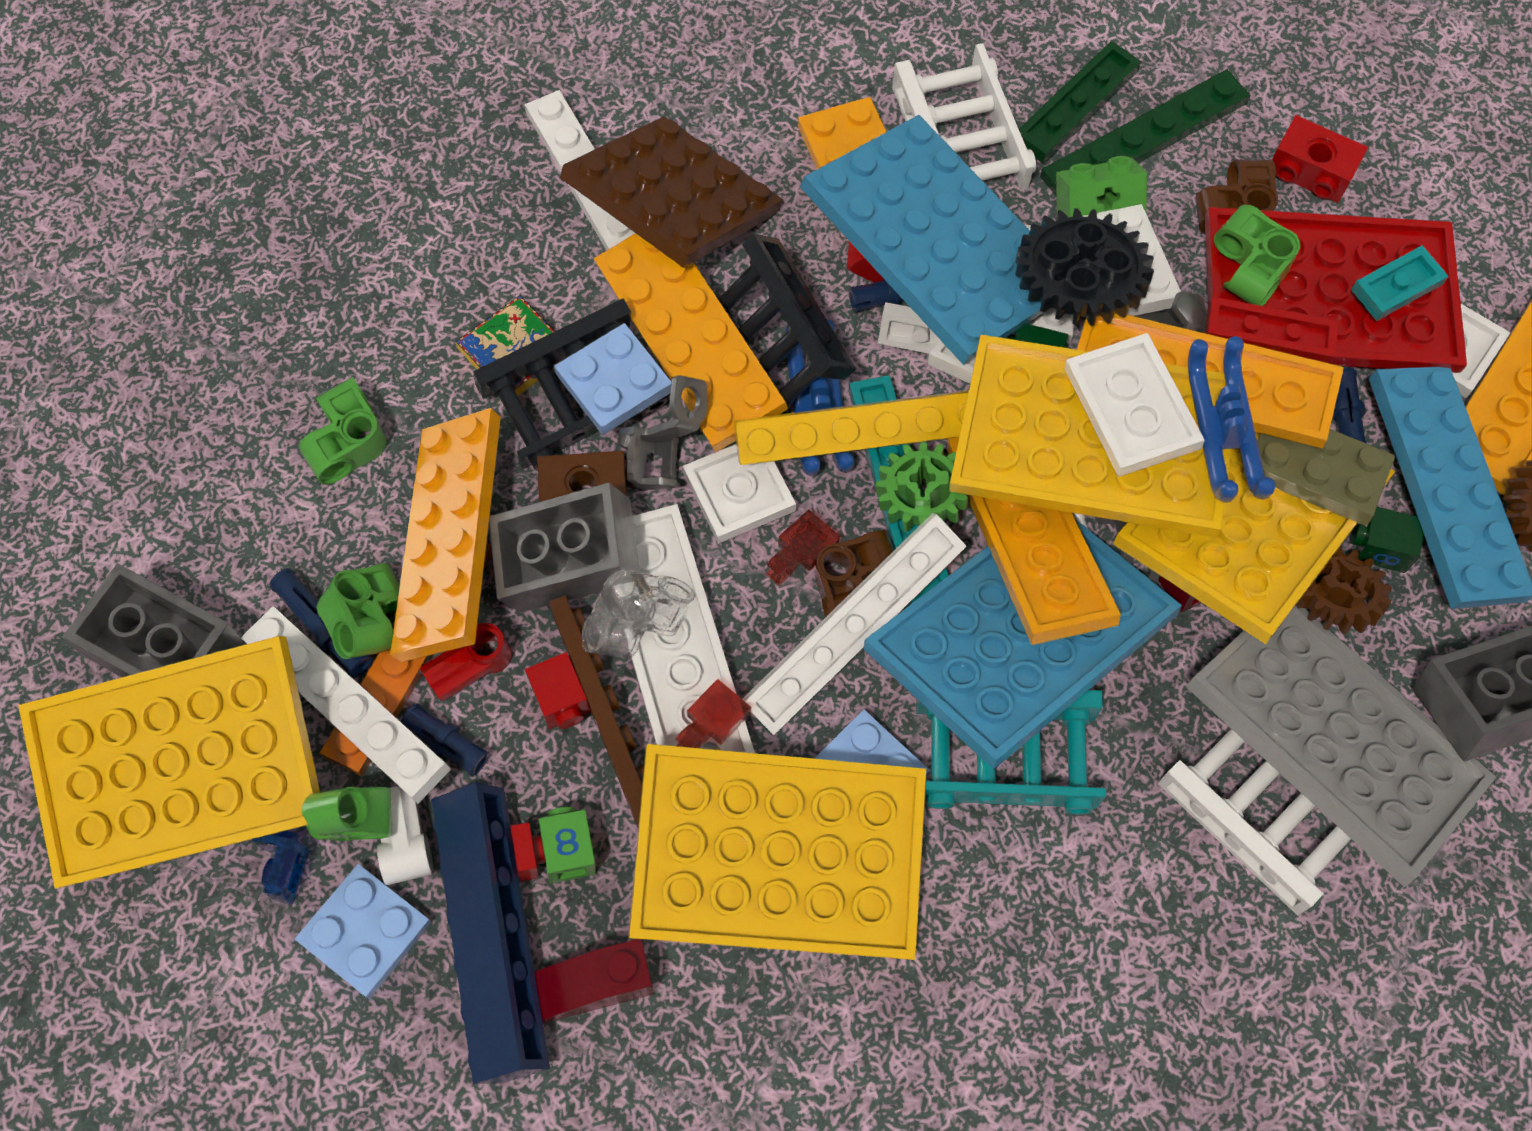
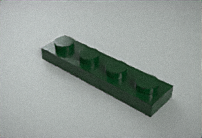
(1078, 100)

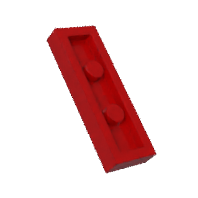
(1273, 328)

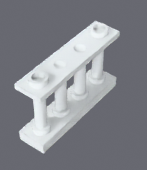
(910, 96)
(1253, 849)

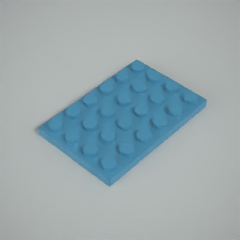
(930, 233)
(975, 665)

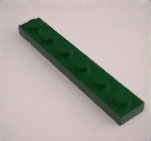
(1159, 126)

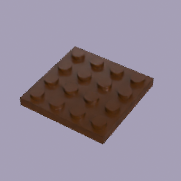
(672, 190)

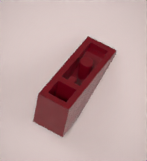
(594, 981)

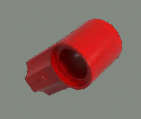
(464, 665)

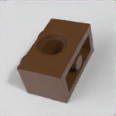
(565, 473)

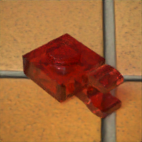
(800, 545)
(713, 715)

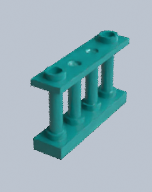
(1076, 798)

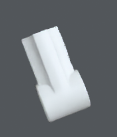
(407, 851)

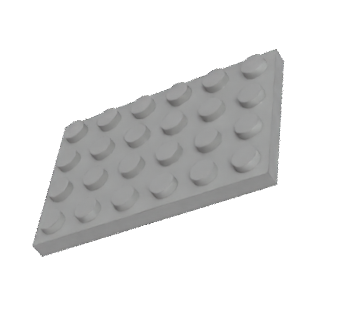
(1344, 741)

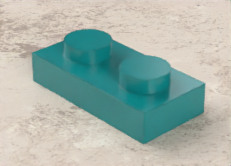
(1399, 283)

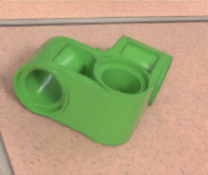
(1252, 242)
(335, 448)
(358, 608)
(349, 814)

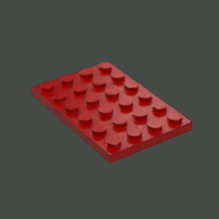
(1337, 254)

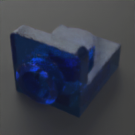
(284, 871)

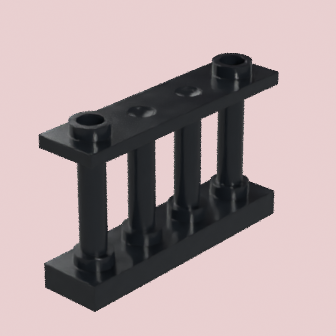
(804, 317)
(537, 361)

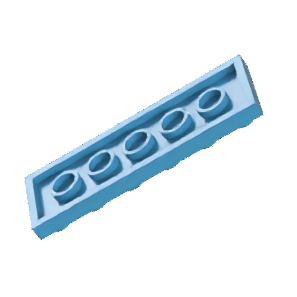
(1451, 487)

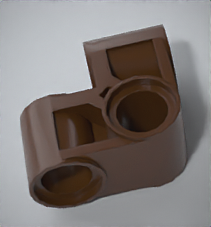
(1247, 184)
(859, 559)

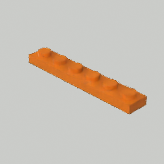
(391, 686)

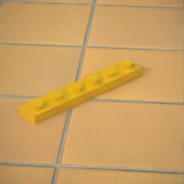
(849, 427)

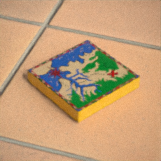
(504, 333)

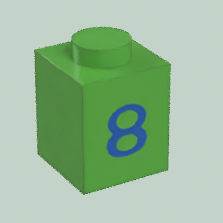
(567, 844)

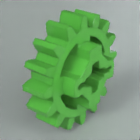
(902, 484)

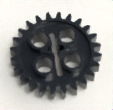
(1084, 266)

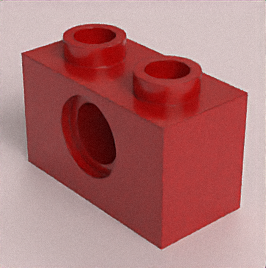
(1317, 159)

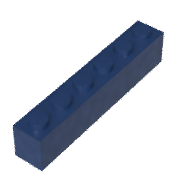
(489, 935)

